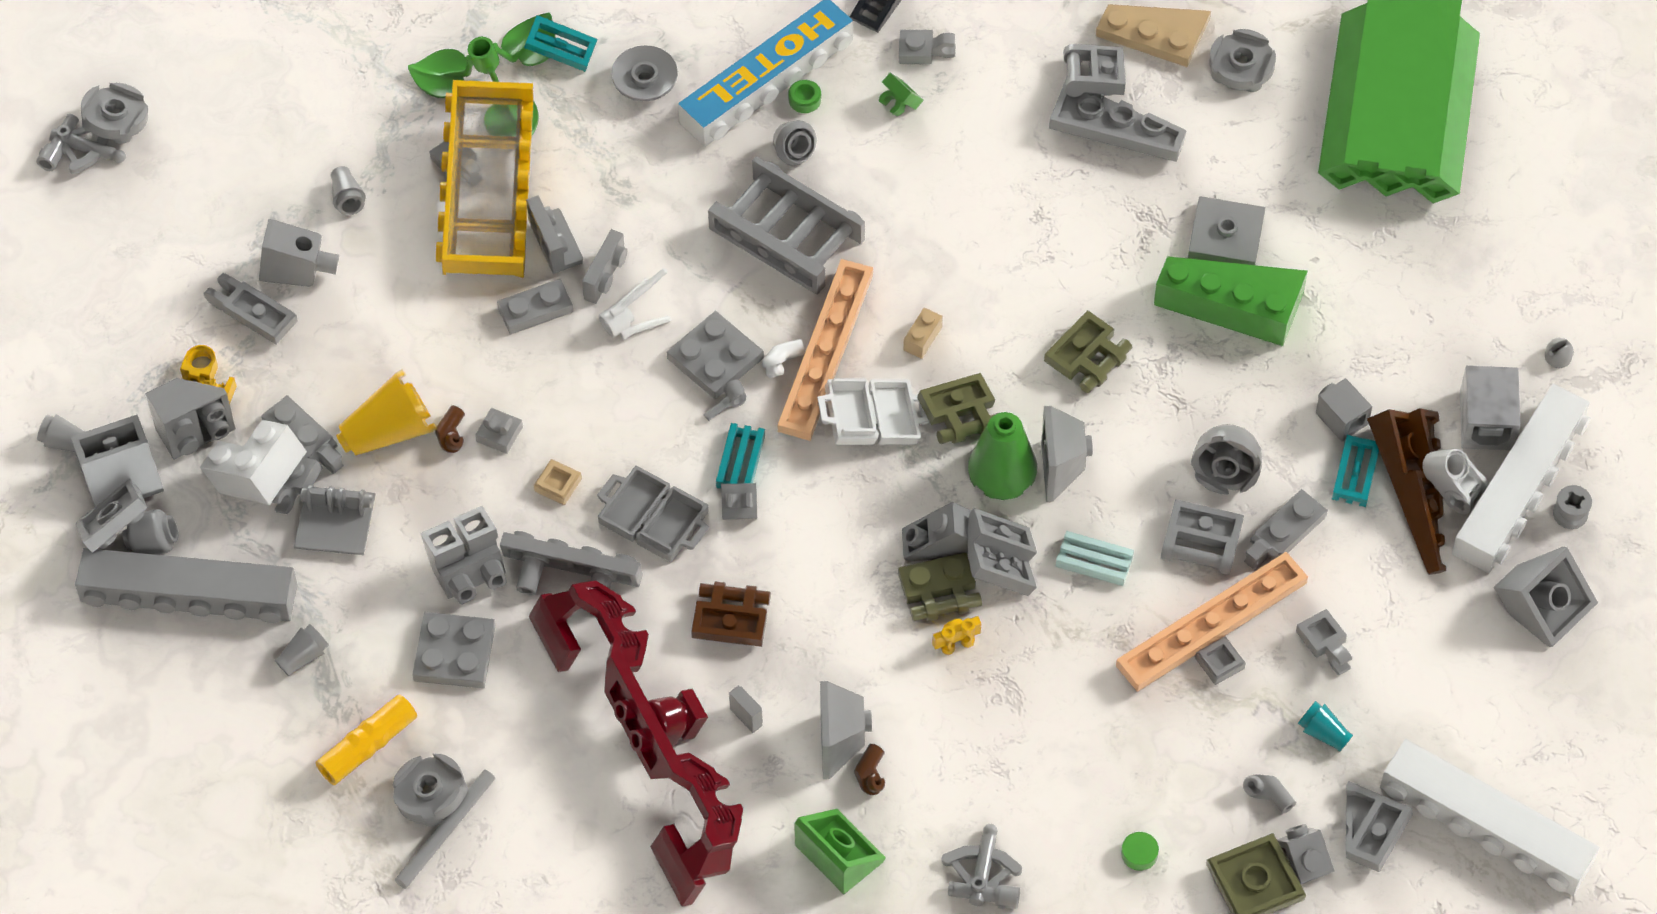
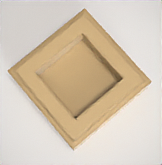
(557, 482)

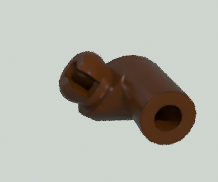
(446, 430)
(866, 771)

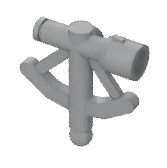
(67, 137)
(979, 887)

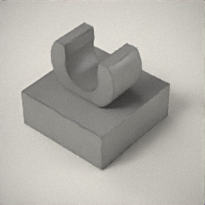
(499, 430)
(739, 501)

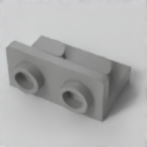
(553, 236)

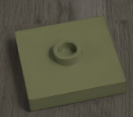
(1256, 877)

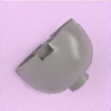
(1227, 459)

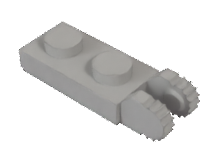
(252, 308)

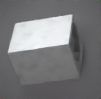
(1489, 407)

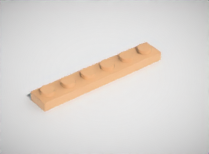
(825, 348)
(1211, 621)

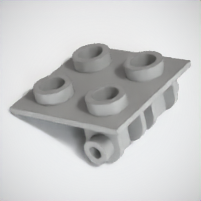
(334, 520)

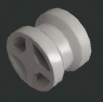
(1568, 515)

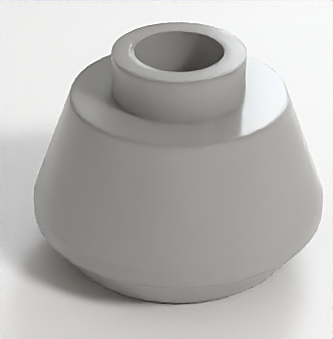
(794, 142)

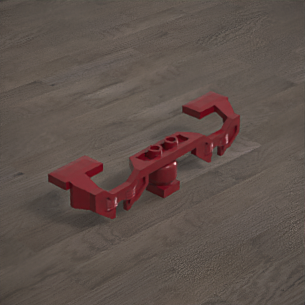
(652, 731)

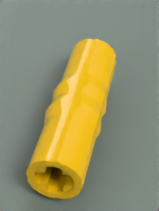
(366, 739)

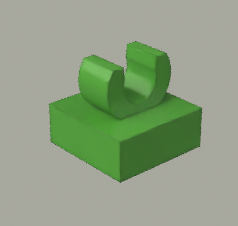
(901, 93)

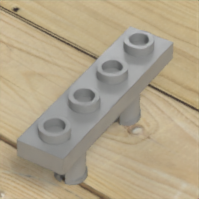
(558, 555)

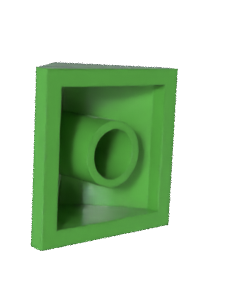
(836, 848)

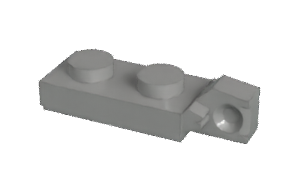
(311, 435)
(1285, 529)

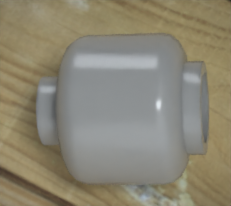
(151, 534)

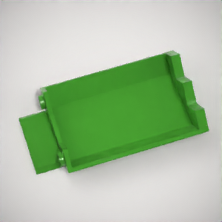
(1401, 98)

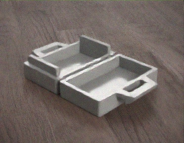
(652, 513)

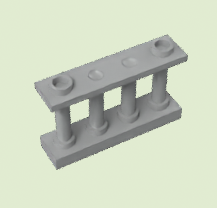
(783, 253)

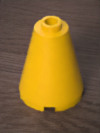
(386, 418)

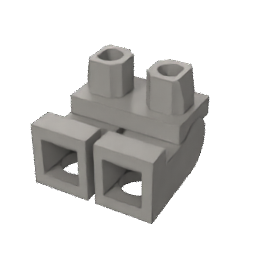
(466, 556)

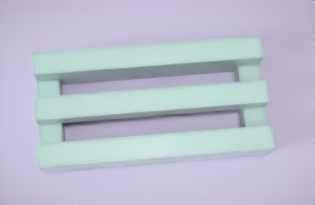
(1098, 553)

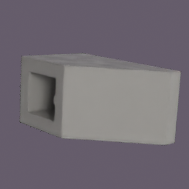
(937, 534)

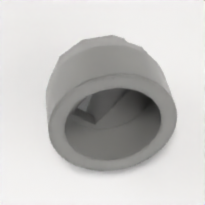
(1563, 356)

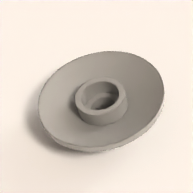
(643, 63)

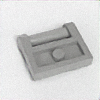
(1105, 65)
(1206, 527)

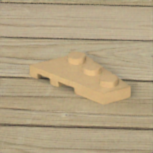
(1155, 30)

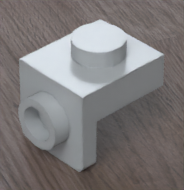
(1306, 853)

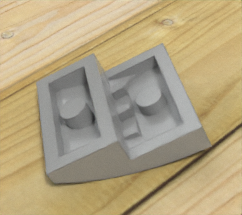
(1001, 552)

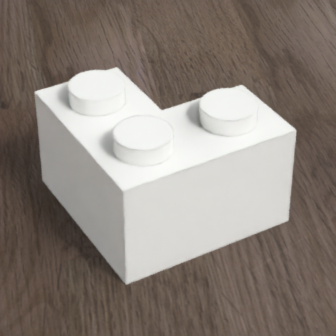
(258, 467)

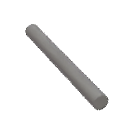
(443, 831)

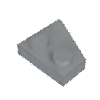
(1372, 826)

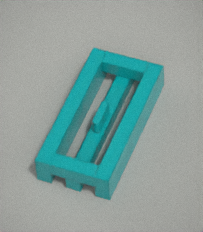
(555, 53)
(745, 433)
(1350, 494)

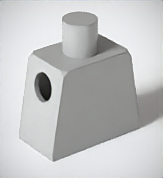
(293, 255)

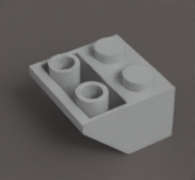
(189, 415)
(114, 456)

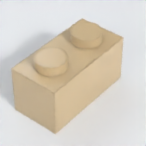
(923, 333)

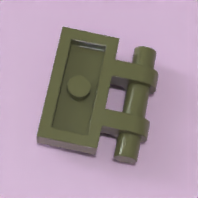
(1080, 344)
(958, 399)
(938, 579)

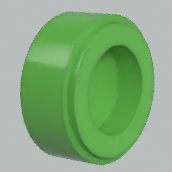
(804, 96)
(1140, 851)

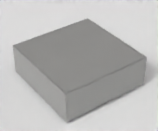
(1220, 660)
(745, 708)

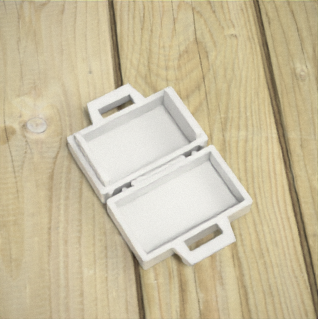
(871, 411)

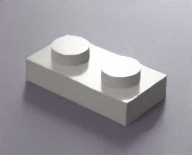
(600, 274)
(535, 306)

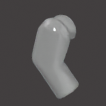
(1269, 788)

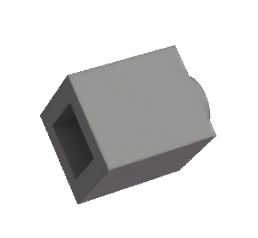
(1343, 409)

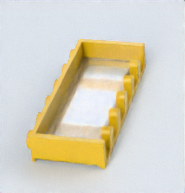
(486, 178)

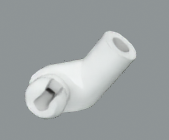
(779, 354)

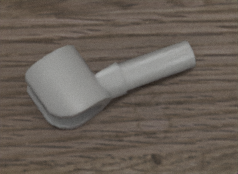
(735, 398)

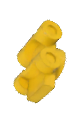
(956, 631)

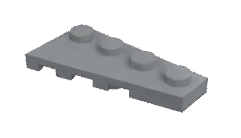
(1116, 124)

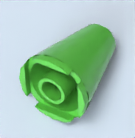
(1003, 459)

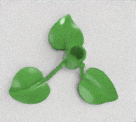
(439, 69)

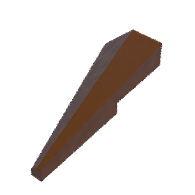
(1403, 444)

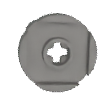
(1238, 75)
(112, 126)
(439, 803)

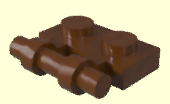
(730, 622)

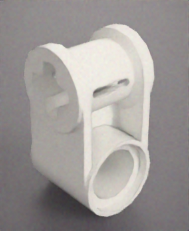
(1455, 478)

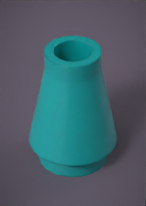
(1325, 726)

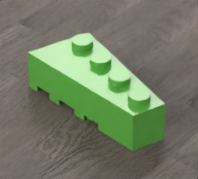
(1233, 295)

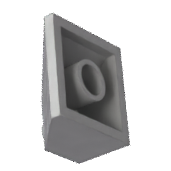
(1063, 450)
(1547, 595)
(841, 726)

